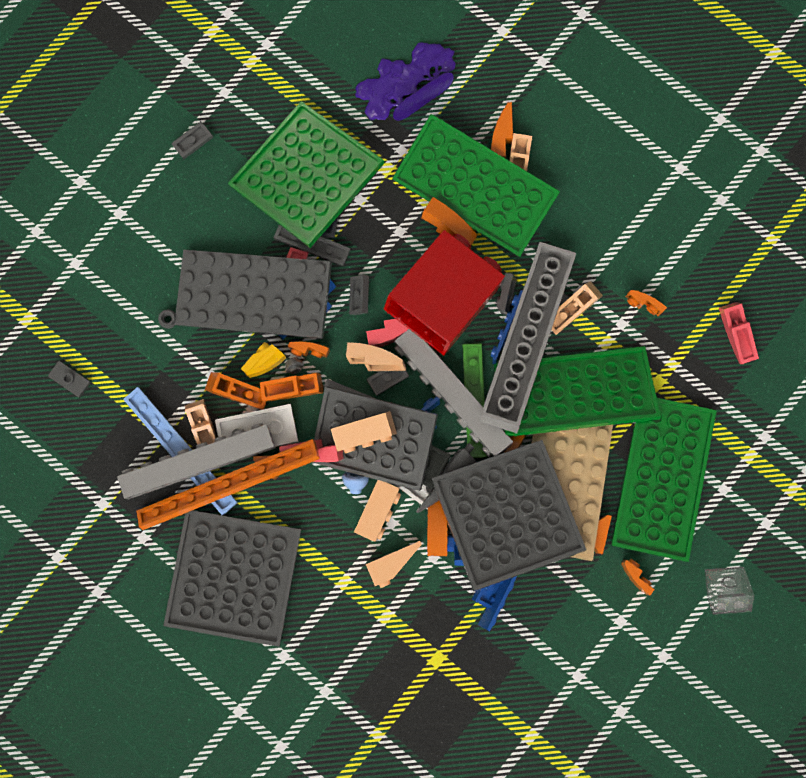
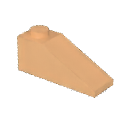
(575, 306)
(387, 567)

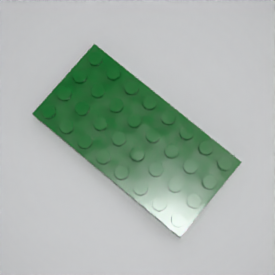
(476, 185)
(590, 392)
(664, 481)

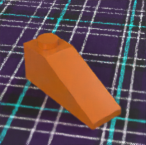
(235, 390)

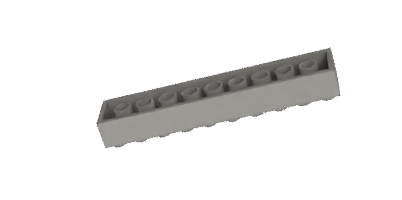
(527, 338)

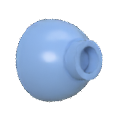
(354, 482)

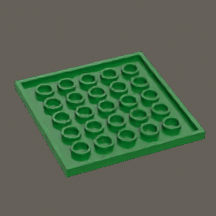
(306, 174)

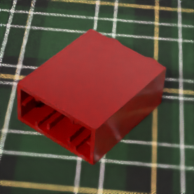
(444, 291)

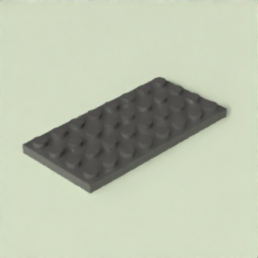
(253, 293)

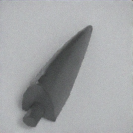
(461, 459)

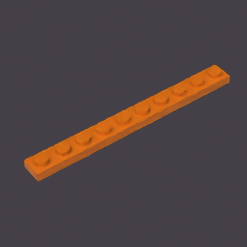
(228, 484)

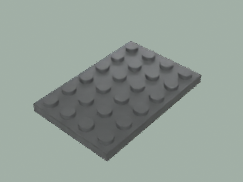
(394, 461)

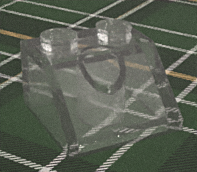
(729, 590)

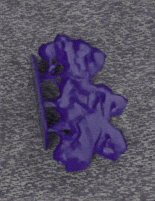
(401, 79)

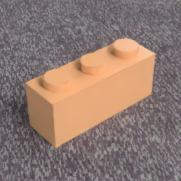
(364, 432)
(377, 511)

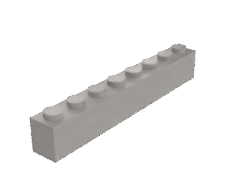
(452, 391)
(195, 462)

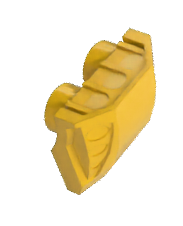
(263, 360)

